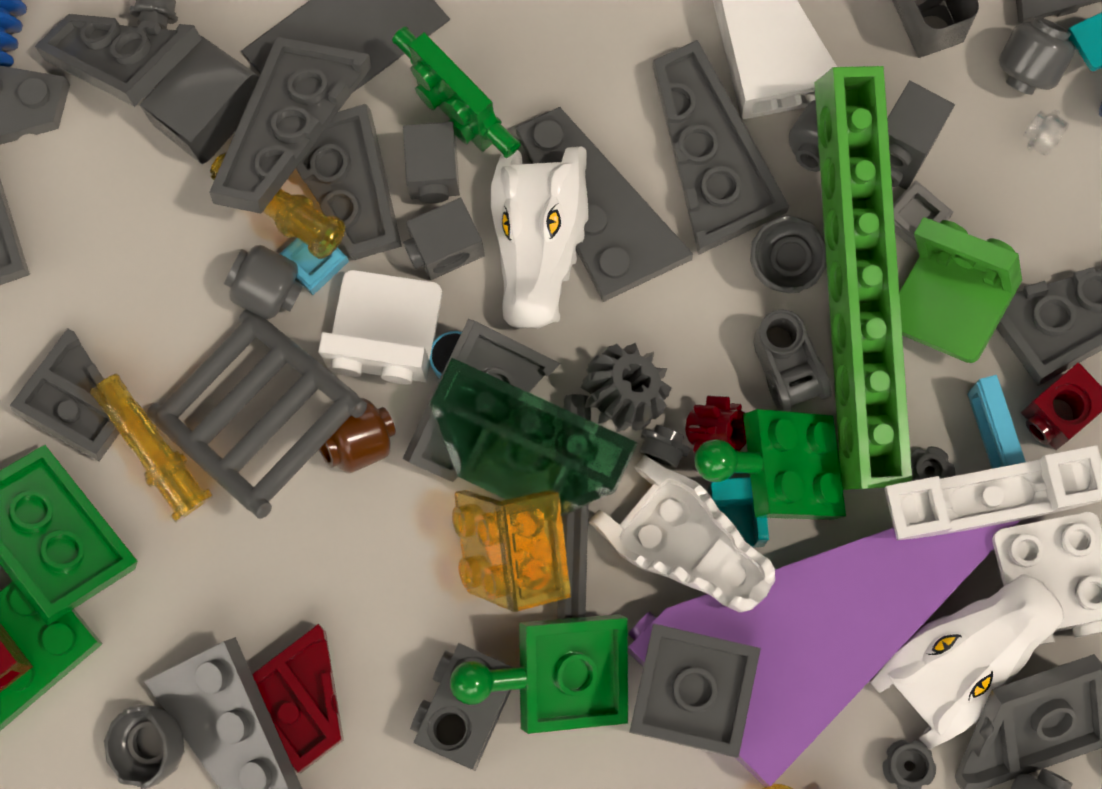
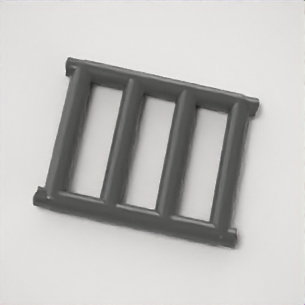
(226, 469)

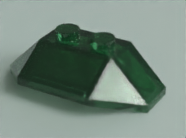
(524, 443)

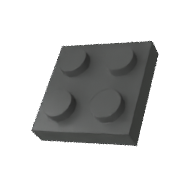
(695, 690)

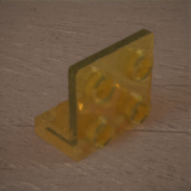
(512, 549)

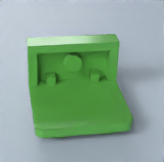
(957, 289)

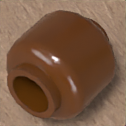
(360, 440)

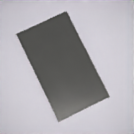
(352, 26)

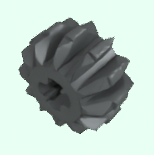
(626, 387)

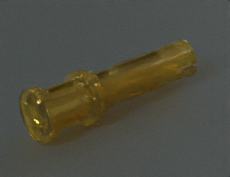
(298, 218)
(163, 466)

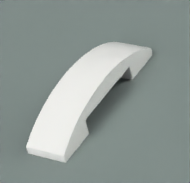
(996, 494)

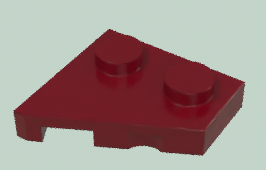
(303, 698)

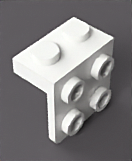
(383, 327)
(1063, 556)

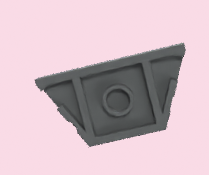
(1035, 724)

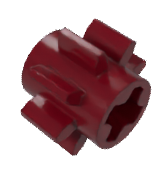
(716, 421)

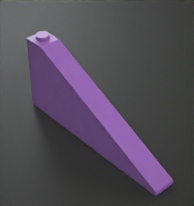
(826, 631)

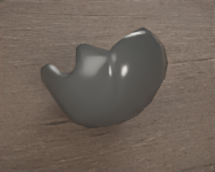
(788, 254)
(144, 746)

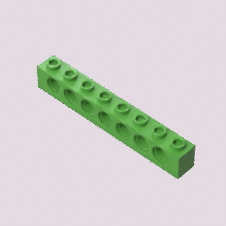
(862, 278)

